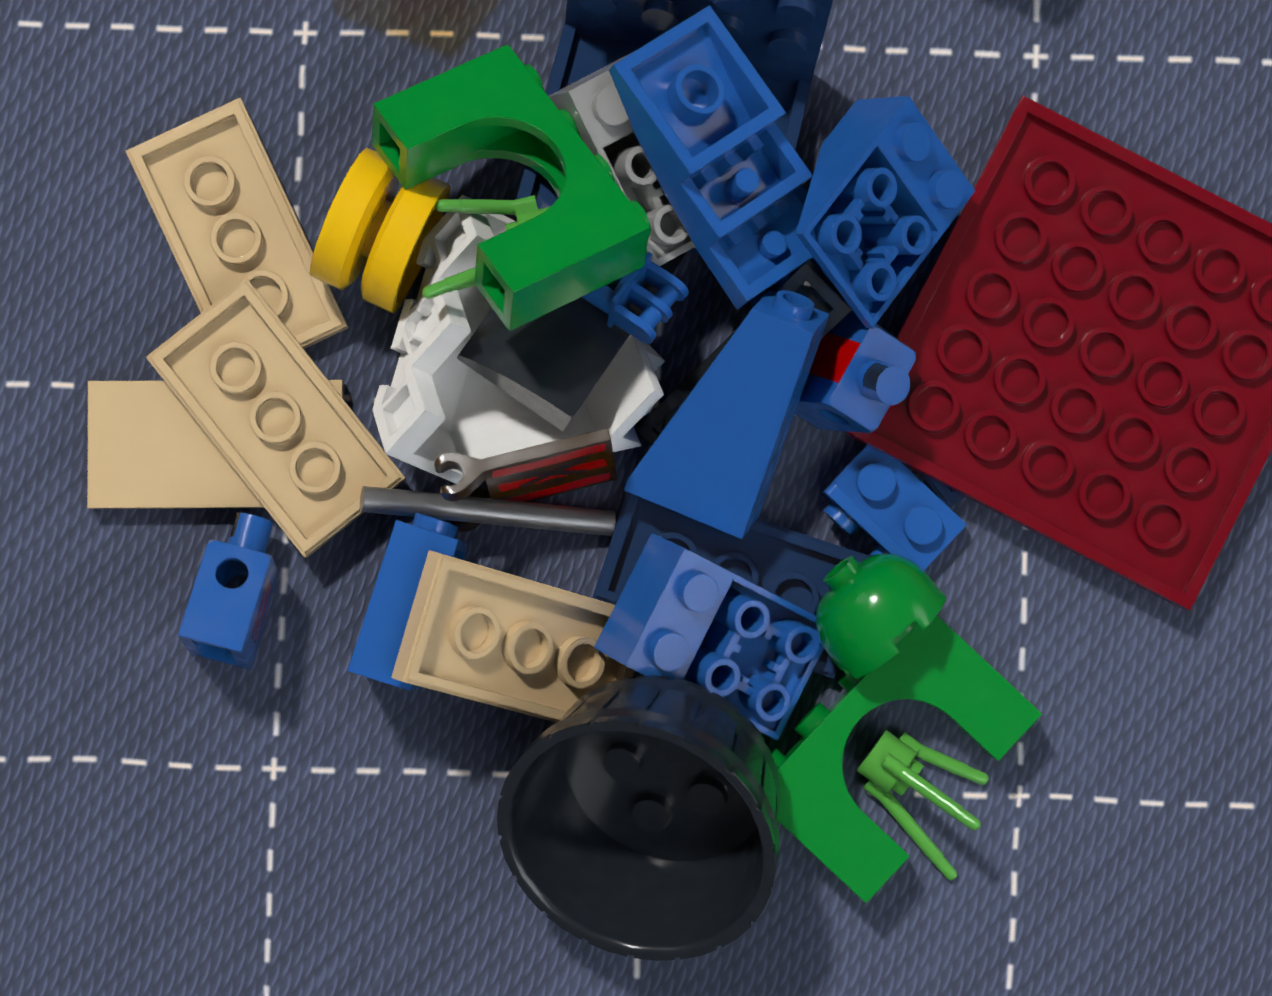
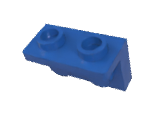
(891, 508)

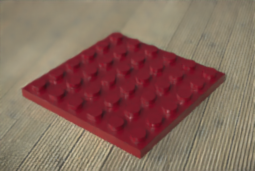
(1094, 355)

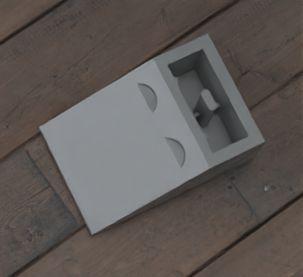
(608, 132)

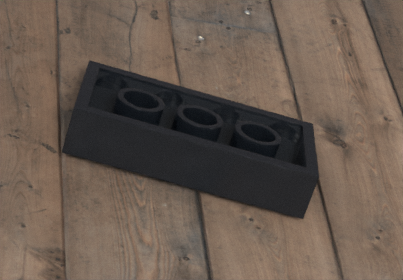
(553, 358)

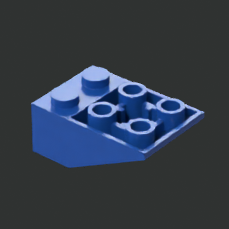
(879, 201)
(713, 630)

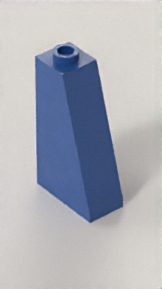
(732, 427)

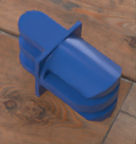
(617, 295)

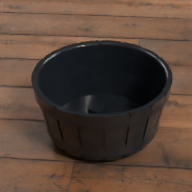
(646, 820)

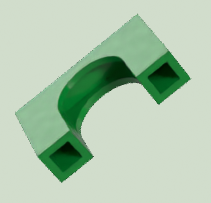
(502, 112)
(929, 668)

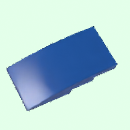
(718, 152)

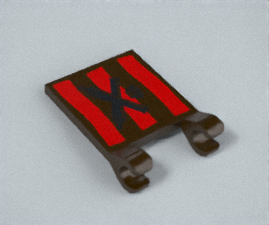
(532, 471)

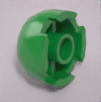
(872, 609)

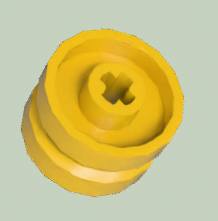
(377, 231)

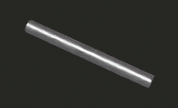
(488, 511)

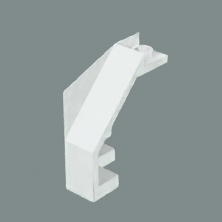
(448, 407)

